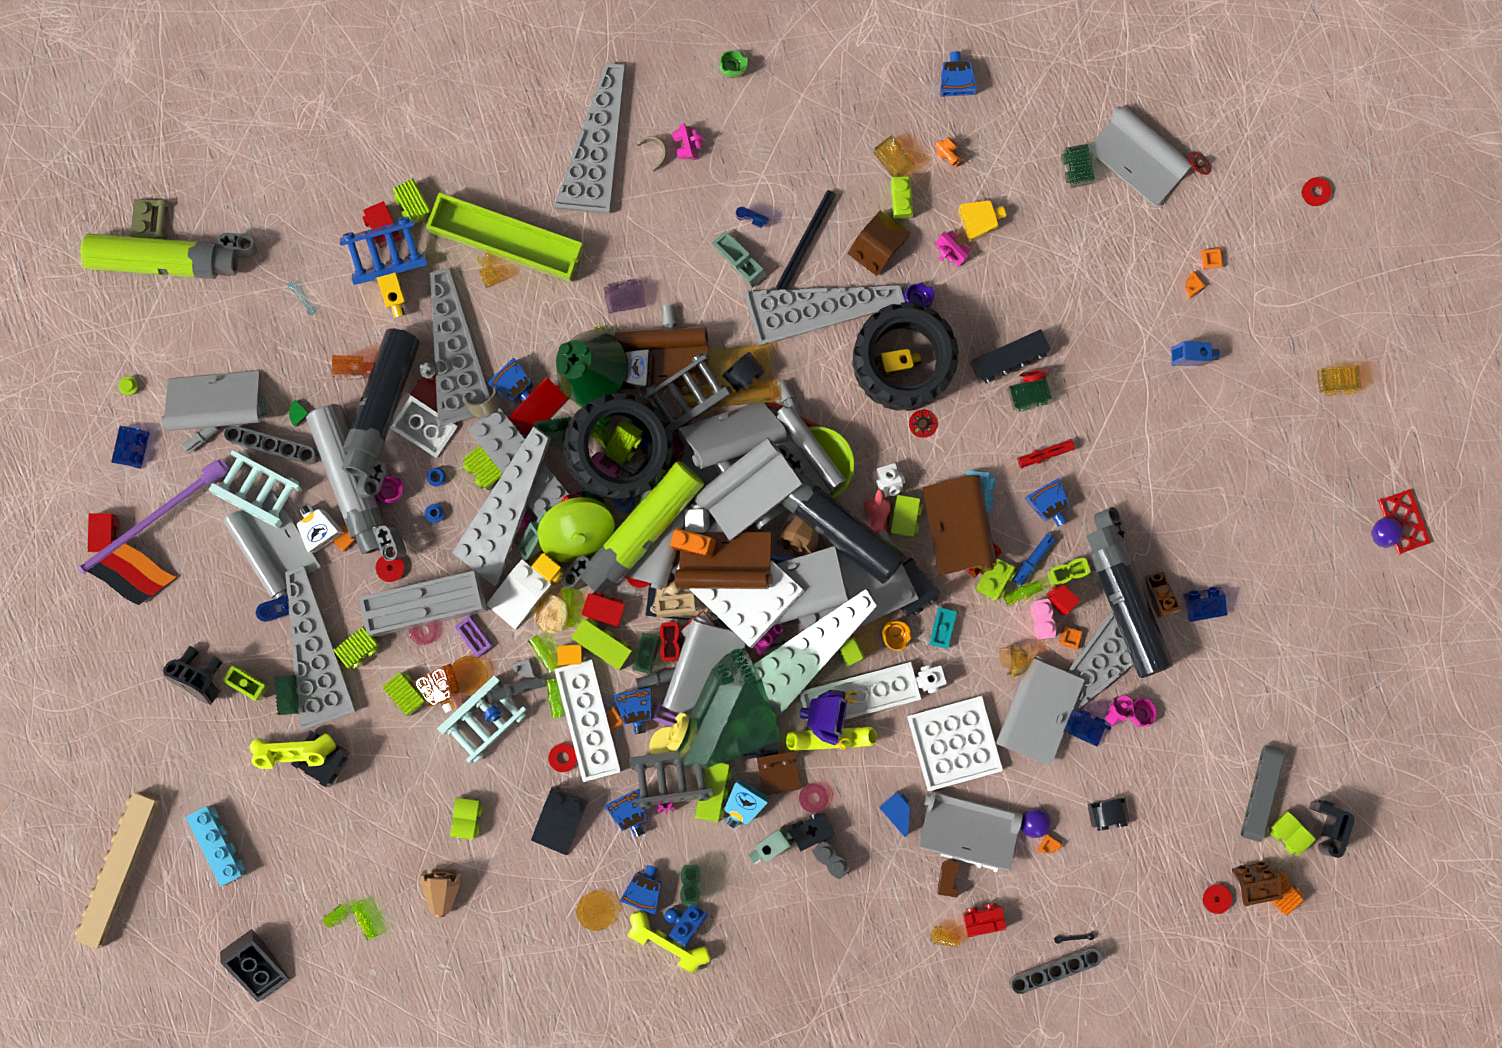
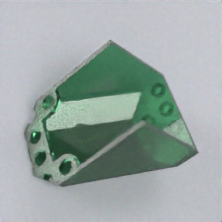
(729, 714)

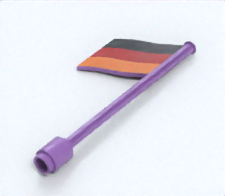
(130, 570)

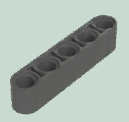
(262, 441)
(1262, 793)
(1065, 970)

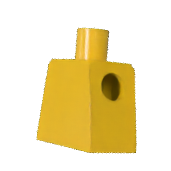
(980, 218)
(392, 284)
(896, 362)

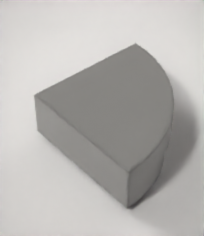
(524, 668)

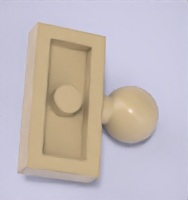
(675, 604)

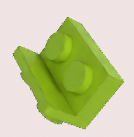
(993, 581)

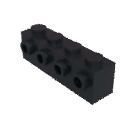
(1010, 356)

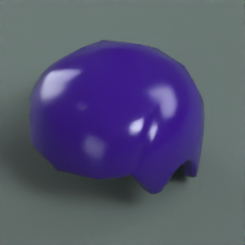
(919, 294)
(1386, 532)
(1035, 823)

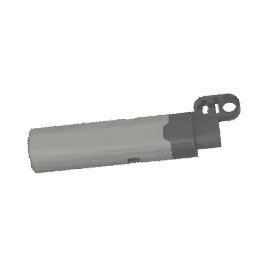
(360, 514)

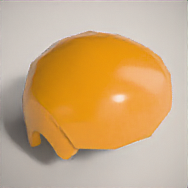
(896, 635)

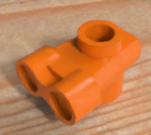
(947, 149)

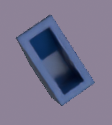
(897, 811)

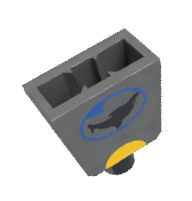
(639, 368)

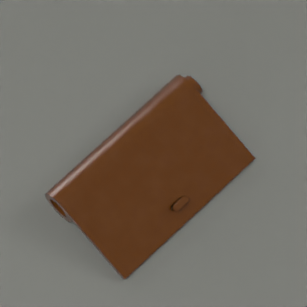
(671, 352)
(965, 525)
(734, 564)

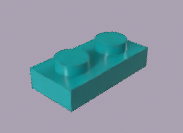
(942, 628)

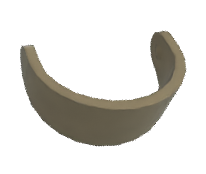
(656, 140)
(486, 408)

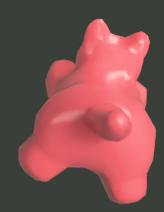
(878, 512)

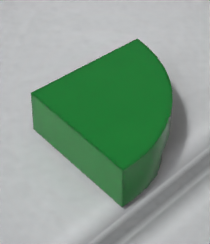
(297, 413)

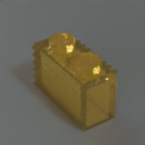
(893, 157)
(1339, 379)

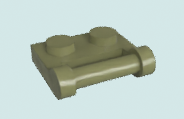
(143, 218)

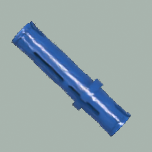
(1029, 566)

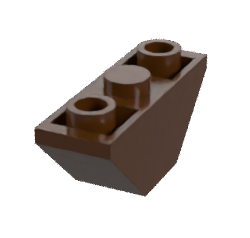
(1162, 595)

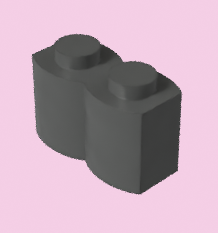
(826, 855)

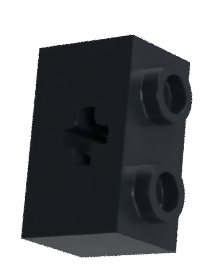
(806, 840)

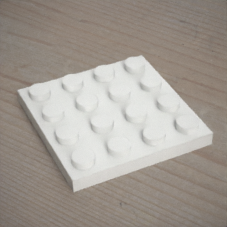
(954, 743)

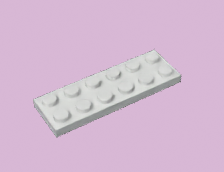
(874, 690)
(587, 720)

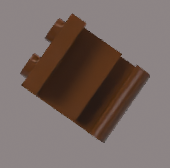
(878, 242)

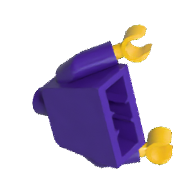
(828, 715)

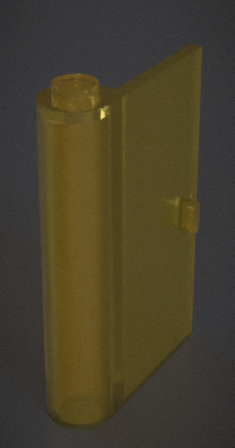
(720, 361)

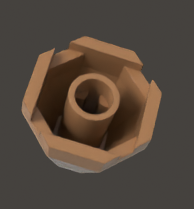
(799, 538)
(440, 889)

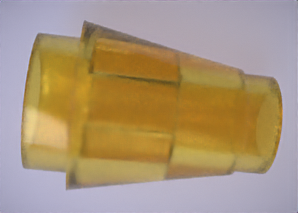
(944, 937)

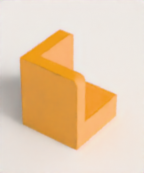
(569, 655)

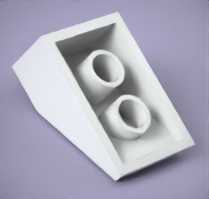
(420, 425)
(519, 594)

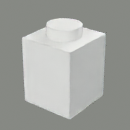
(697, 519)

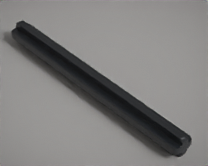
(806, 240)

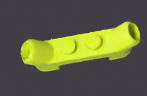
(808, 741)
(313, 752)
(689, 959)

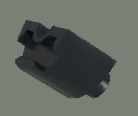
(743, 371)
(1108, 813)

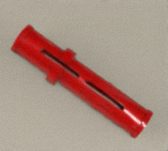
(1027, 460)

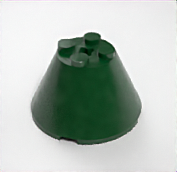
(591, 366)

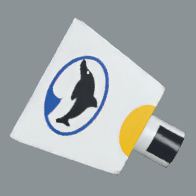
(317, 528)

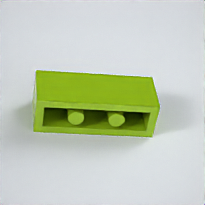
(602, 643)
(716, 779)

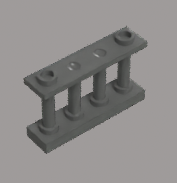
(704, 402)
(659, 762)

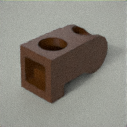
(947, 875)

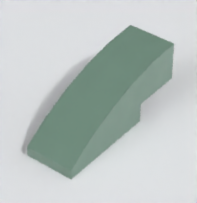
(739, 259)
(529, 544)

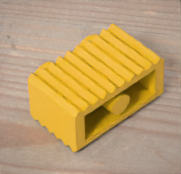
(548, 569)

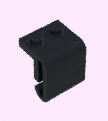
(923, 587)
(327, 772)
(1337, 826)

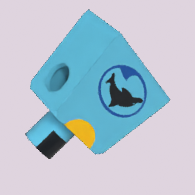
(744, 803)

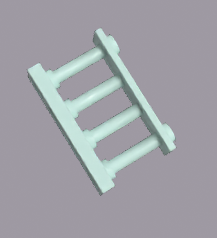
(239, 498)
(464, 713)

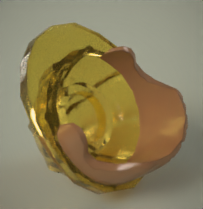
(1014, 659)

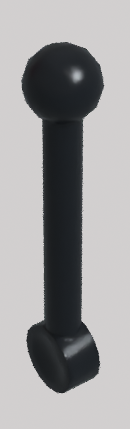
(1057, 939)

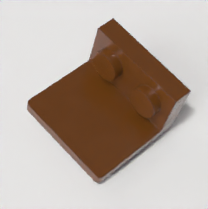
(779, 773)
(1258, 883)

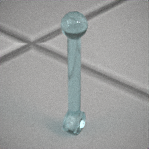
(291, 285)

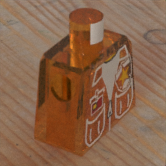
(342, 367)
(439, 687)

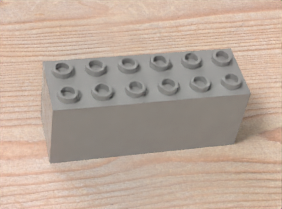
(423, 604)

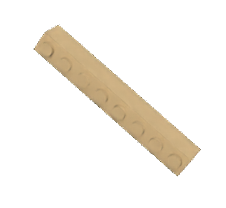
(117, 870)

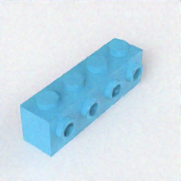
(215, 845)

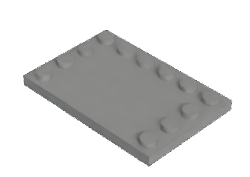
(890, 595)

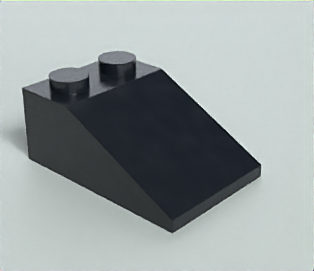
(559, 820)
(253, 965)

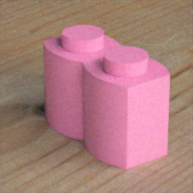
(1042, 614)

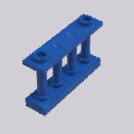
(397, 263)

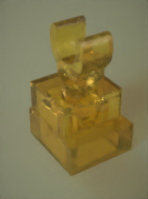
(488, 274)

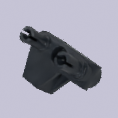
(195, 681)

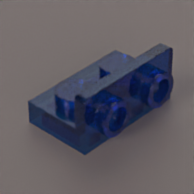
(130, 447)
(1205, 604)
(1086, 728)

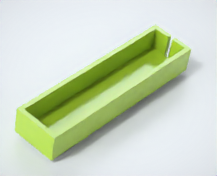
(504, 237)

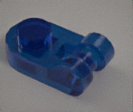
(757, 219)
(267, 612)

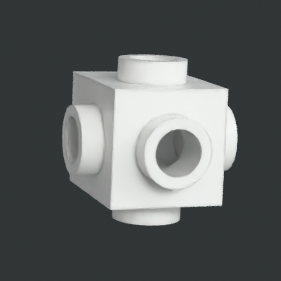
(890, 480)
(937, 675)

